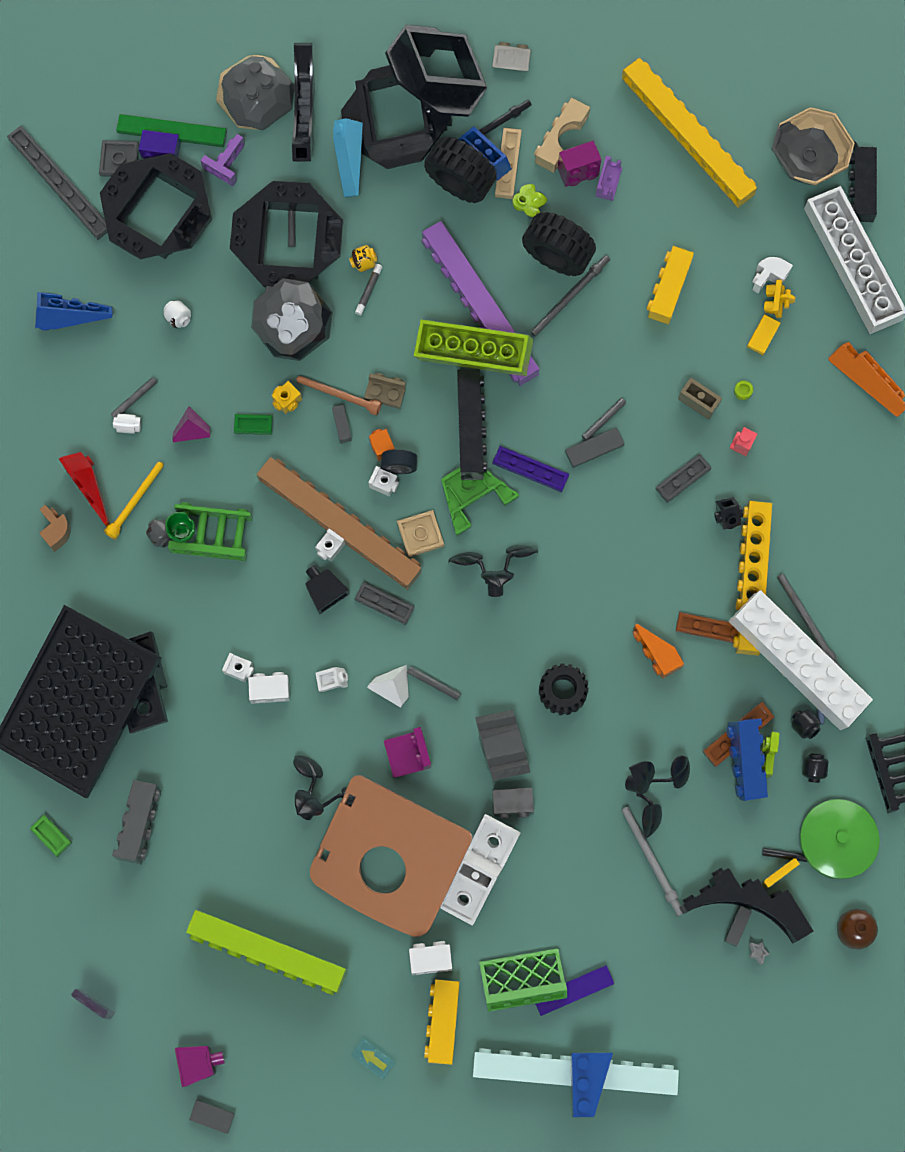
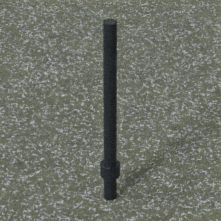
(513, 112)

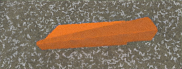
(869, 376)

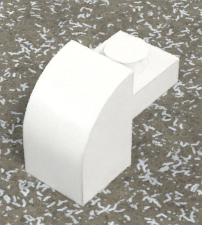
(770, 269)

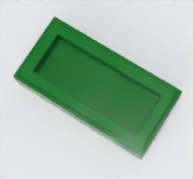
(253, 424)

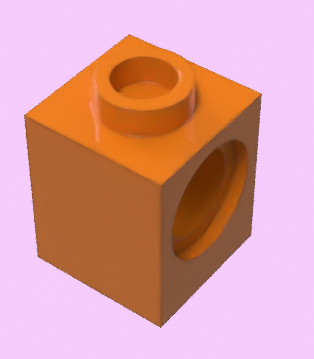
(380, 442)

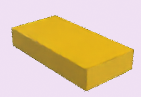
(763, 335)
(780, 873)

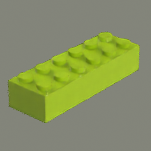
(473, 347)

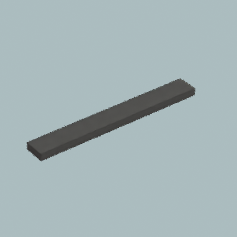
(58, 182)

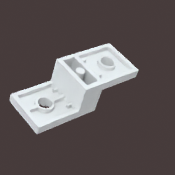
(480, 869)

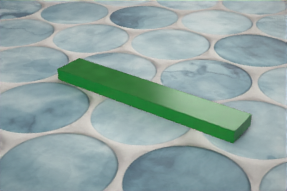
(187, 132)

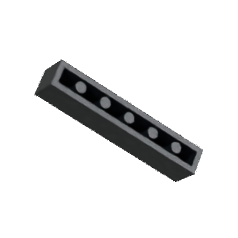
(470, 424)

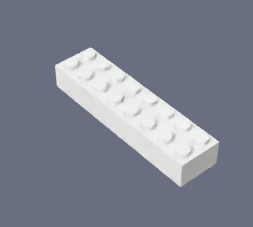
(855, 260)
(800, 660)

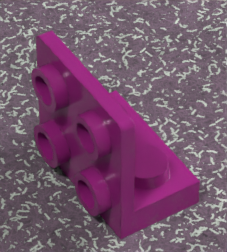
(407, 753)

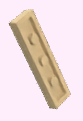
(510, 147)

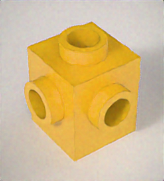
(286, 398)

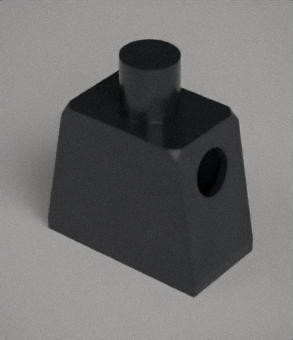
(325, 589)

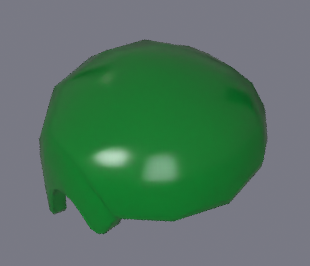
(179, 527)

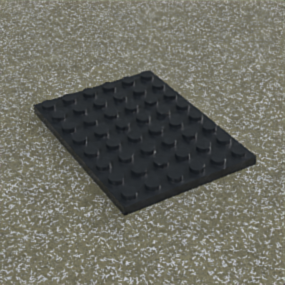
(76, 701)

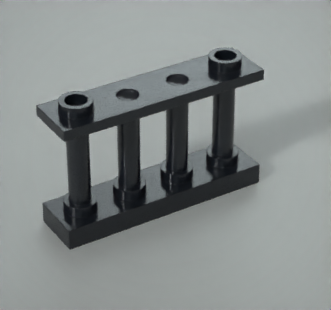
(881, 764)

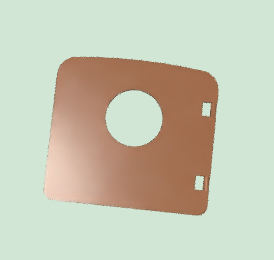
(423, 839)

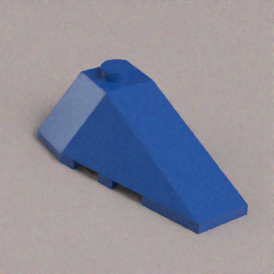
(57, 313)

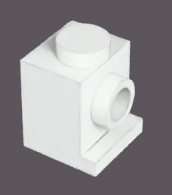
(384, 488)
(330, 553)
(230, 664)

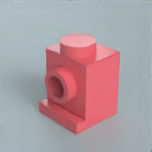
(743, 441)

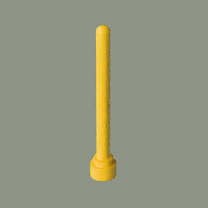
(113, 529)

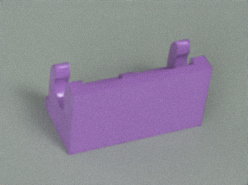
(609, 179)

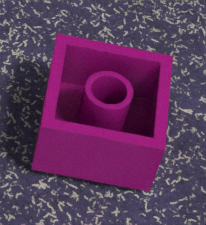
(579, 164)

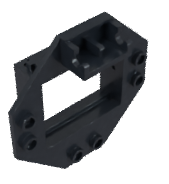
(440, 94)
(396, 150)
(130, 184)
(250, 228)

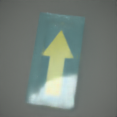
(373, 1059)

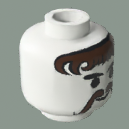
(177, 314)

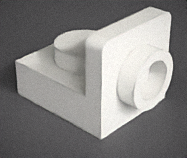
(331, 679)

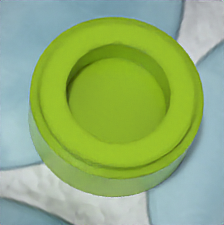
(743, 390)

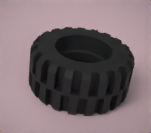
(460, 169)
(559, 243)

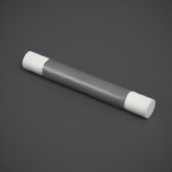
(369, 287)

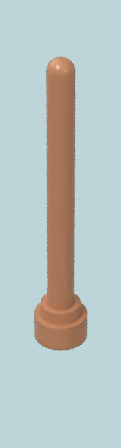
(372, 406)

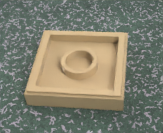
(420, 533)

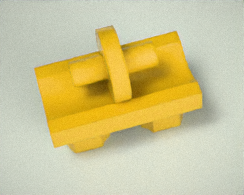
(780, 296)

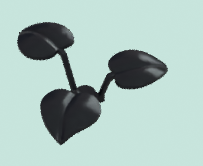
(494, 579)
(640, 782)
(305, 803)

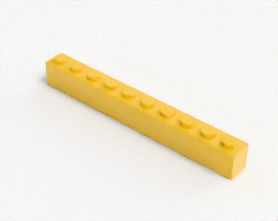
(689, 132)

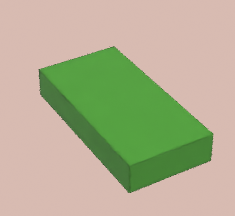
(50, 835)

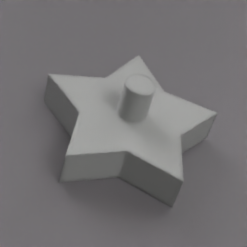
(758, 952)

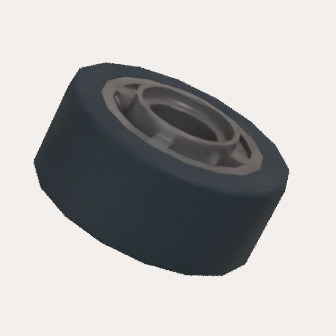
(399, 461)

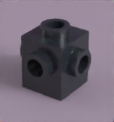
(728, 513)

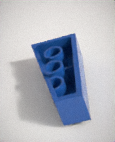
(747, 759)

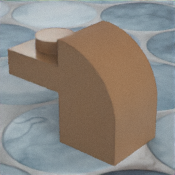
(58, 531)

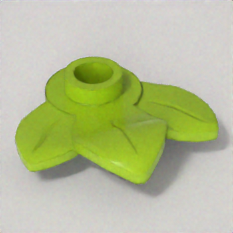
(531, 200)

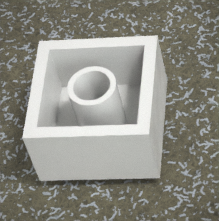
(430, 959)

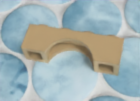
(572, 118)

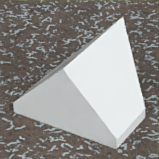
(392, 686)

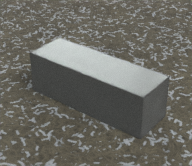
(341, 424)
(738, 926)

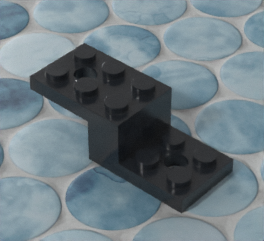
(152, 695)

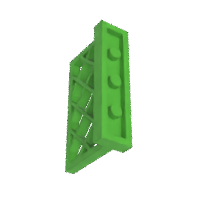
(530, 994)

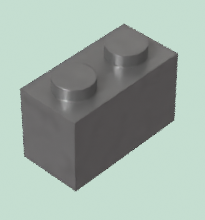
(513, 802)

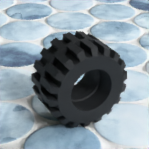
(568, 673)

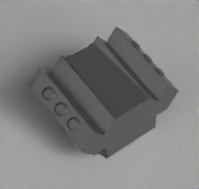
(502, 745)

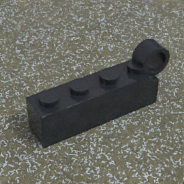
(863, 182)

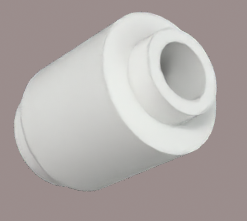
(127, 423)

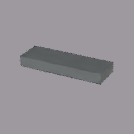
(594, 447)
(683, 478)
(384, 603)

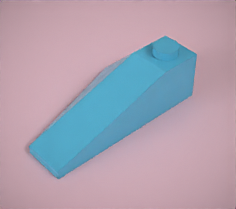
(347, 143)

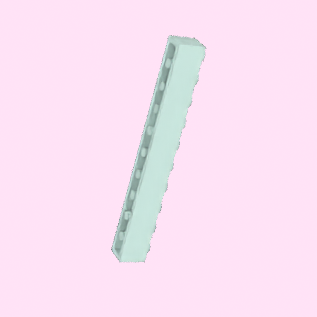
(558, 1072)

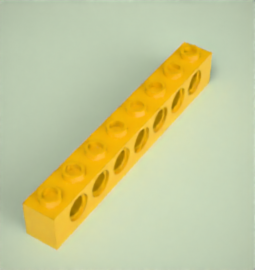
(762, 512)

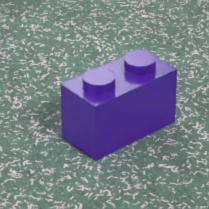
(158, 144)

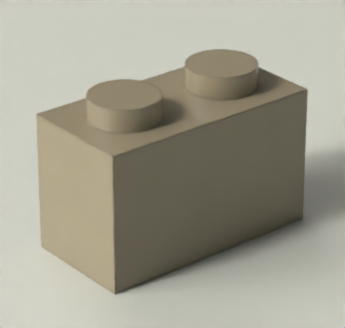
(699, 398)

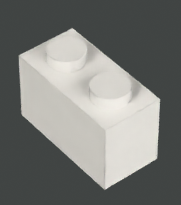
(269, 688)

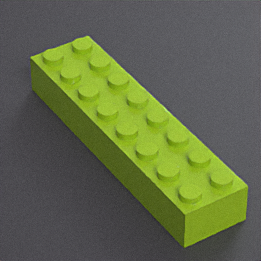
(266, 951)

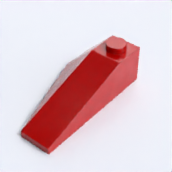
(84, 477)

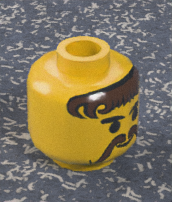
(363, 258)

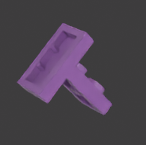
(221, 167)

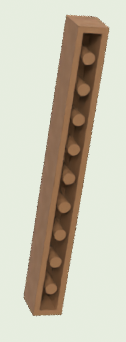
(333, 516)

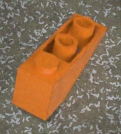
(662, 654)

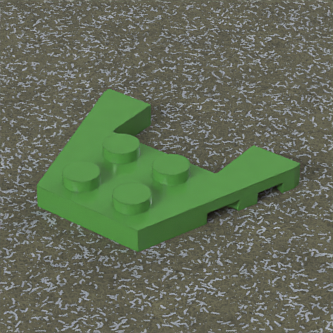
(463, 493)

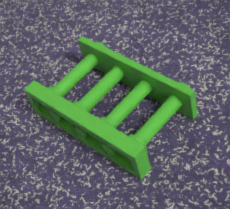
(216, 550)

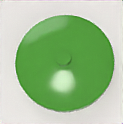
(839, 839)

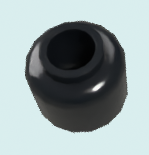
(806, 724)
(815, 767)

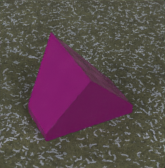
(191, 427)

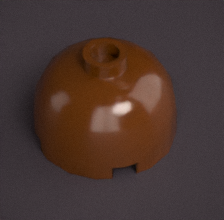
(857, 929)

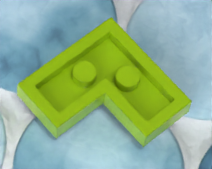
(770, 748)

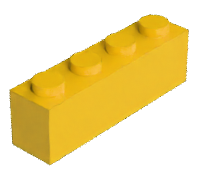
(671, 284)
(443, 1022)

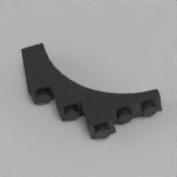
(303, 103)
(780, 909)

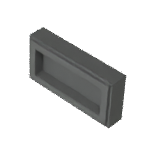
(212, 1116)

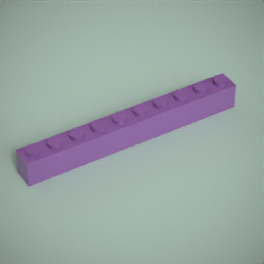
(469, 287)

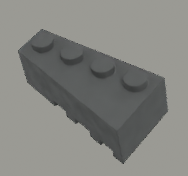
(137, 822)

